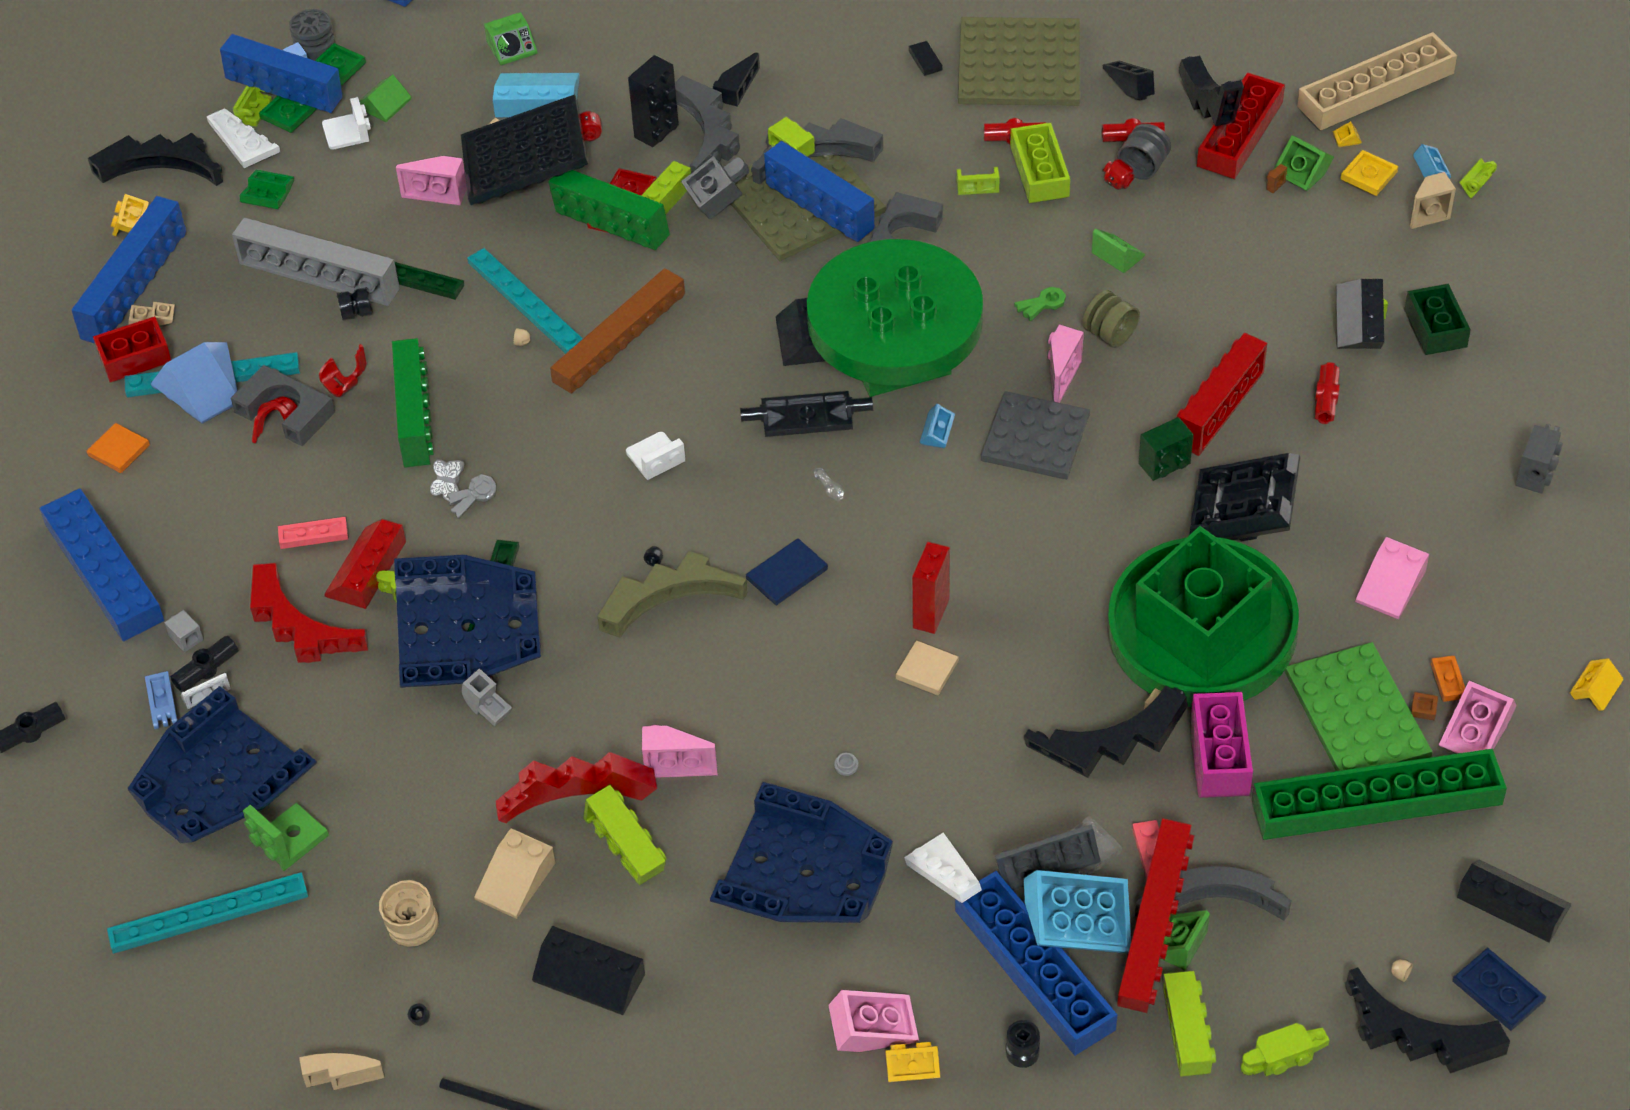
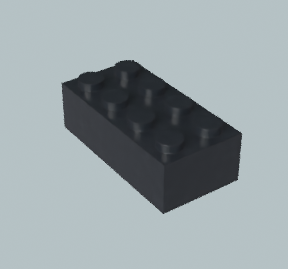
(653, 101)

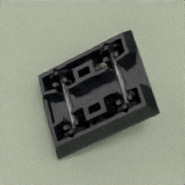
(1246, 497)

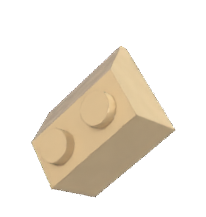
(1433, 200)

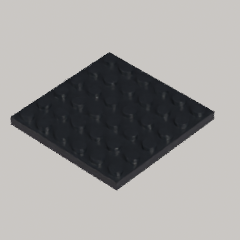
(523, 150)

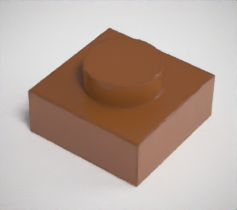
(1276, 178)
(1424, 706)

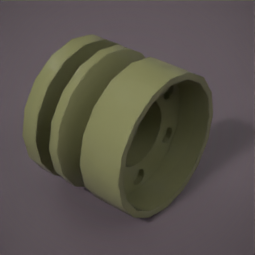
(1111, 318)

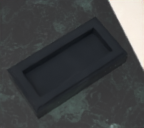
(925, 58)

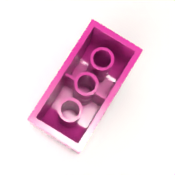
(1220, 745)

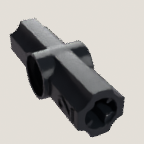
(204, 663)
(30, 726)

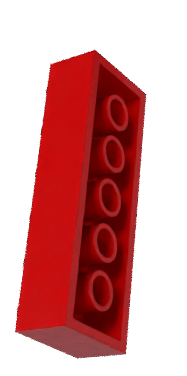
(1231, 144)
(1224, 390)

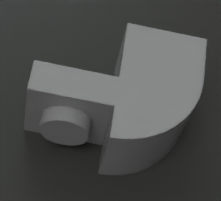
(482, 699)

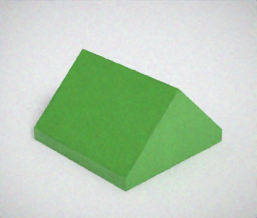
(385, 99)
(1115, 250)
(1186, 937)

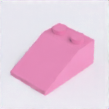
(433, 180)
(1064, 358)
(1392, 578)
(1478, 720)
(677, 753)
(871, 1020)

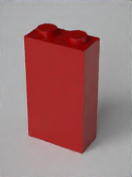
(931, 587)

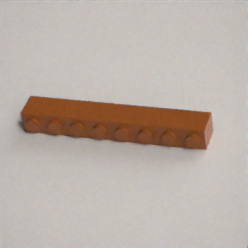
(617, 331)

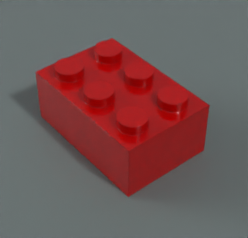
(132, 349)

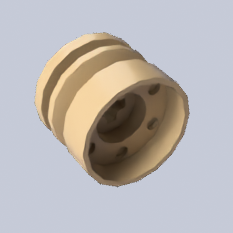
(408, 913)

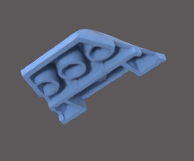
(199, 380)

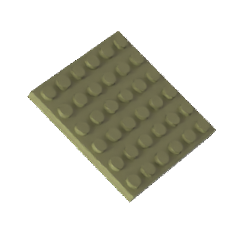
(1019, 61)
(782, 222)

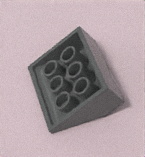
(1055, 854)

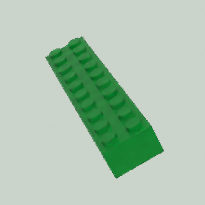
(1378, 794)

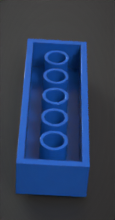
(281, 73)
(819, 191)

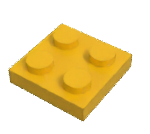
(1369, 172)

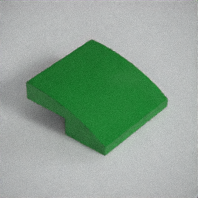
(267, 189)

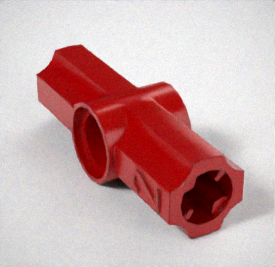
(1002, 131)
(1121, 132)
(1327, 393)

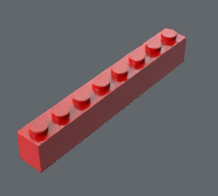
(1154, 916)

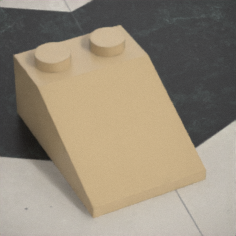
(515, 873)

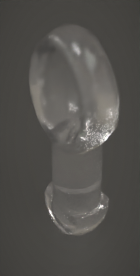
(832, 489)

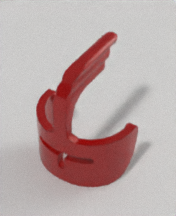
(330, 371)
(285, 409)

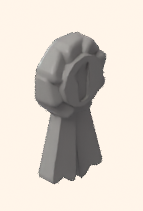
(480, 489)

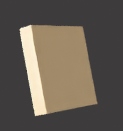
(927, 667)

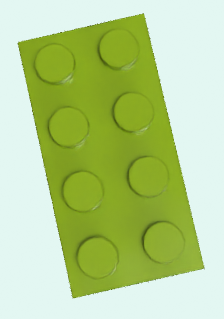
(1040, 162)

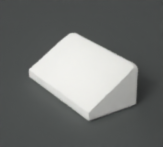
(198, 693)

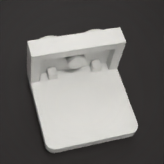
(347, 129)
(656, 454)

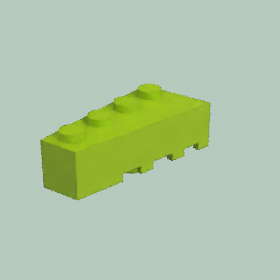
(624, 834)

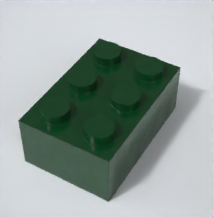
(1437, 319)

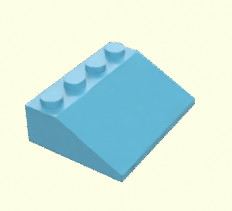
(525, 91)
(1078, 911)

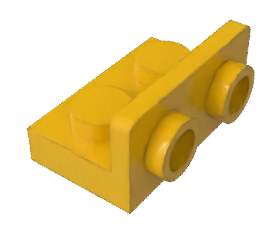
(129, 212)
(912, 1063)

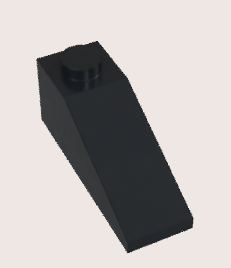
(737, 79)
(1132, 79)

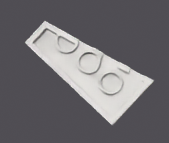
(241, 139)
(944, 867)

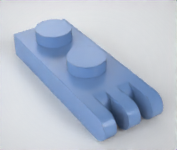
(161, 699)

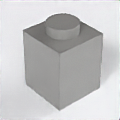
(183, 631)

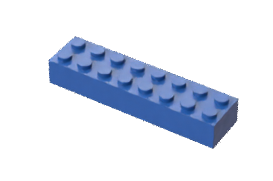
(129, 269)
(101, 564)
(1041, 972)

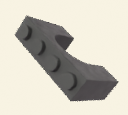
(908, 212)
(269, 384)

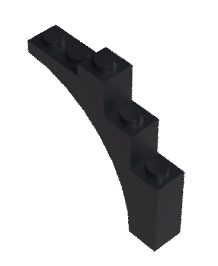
(158, 152)
(1456, 1045)

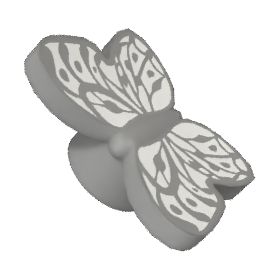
(447, 477)

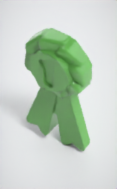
(1049, 299)

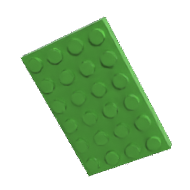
(1357, 709)

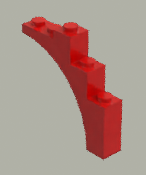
(289, 624)
(575, 777)

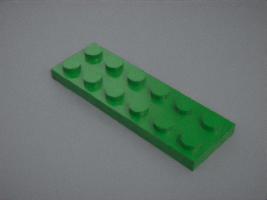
(289, 113)

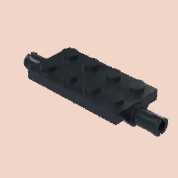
(807, 413)

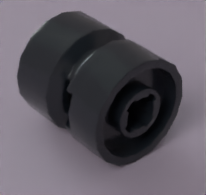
(354, 303)
(1022, 1043)

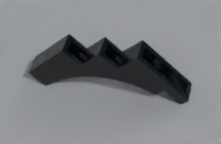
(1205, 94)
(1084, 749)

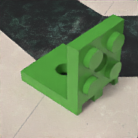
(274, 836)

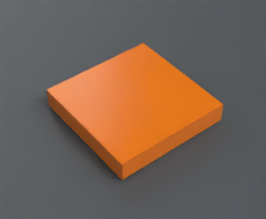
(118, 447)

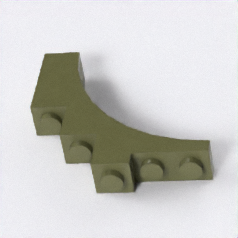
(663, 584)

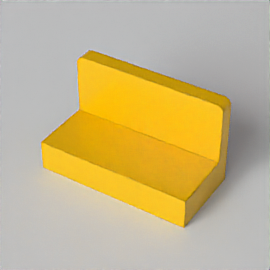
(1598, 683)

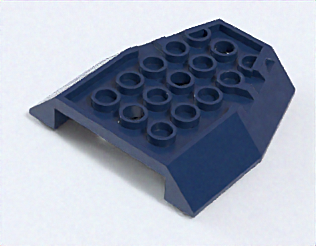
(457, 591)
(209, 746)
(800, 835)

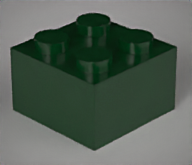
(1165, 449)

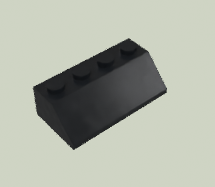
(1512, 900)
(588, 970)

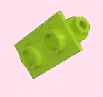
(1477, 176)

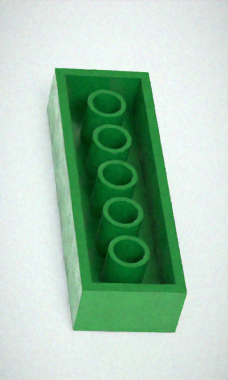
(610, 208)
(412, 402)

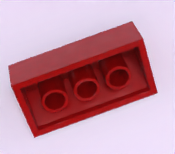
(372, 553)

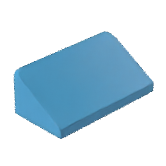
(1430, 161)
(937, 427)

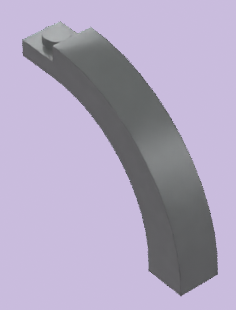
(1231, 883)

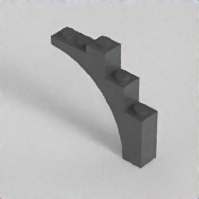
(706, 107)
(841, 139)

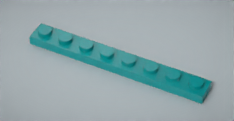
(524, 300)
(243, 370)
(207, 912)

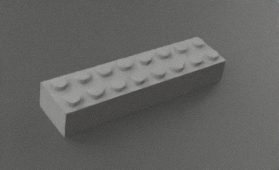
(315, 260)

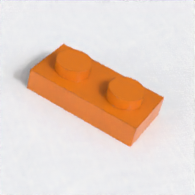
(1448, 678)

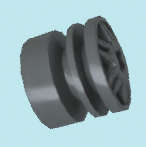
(312, 31)
(1145, 150)

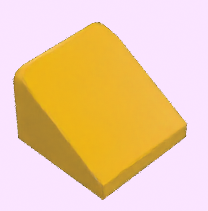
(1347, 135)

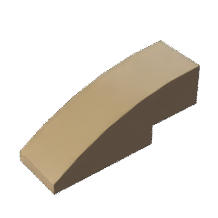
(339, 1069)

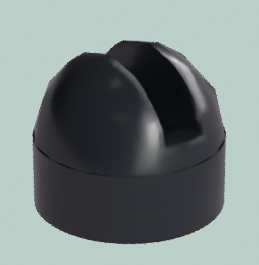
(653, 556)
(414, 1018)

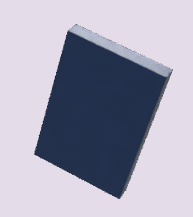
(786, 571)
(1499, 989)

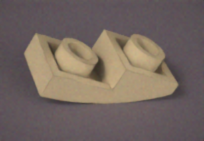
(162, 312)

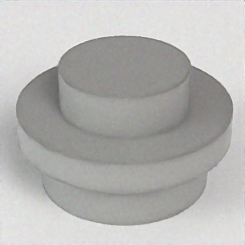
(846, 764)

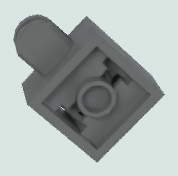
(714, 185)
(1539, 458)

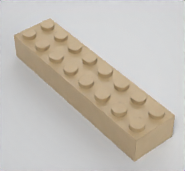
(1376, 81)

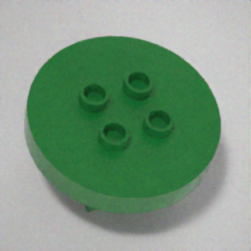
(895, 313)
(1203, 618)

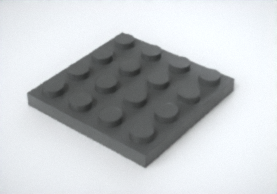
(1035, 435)

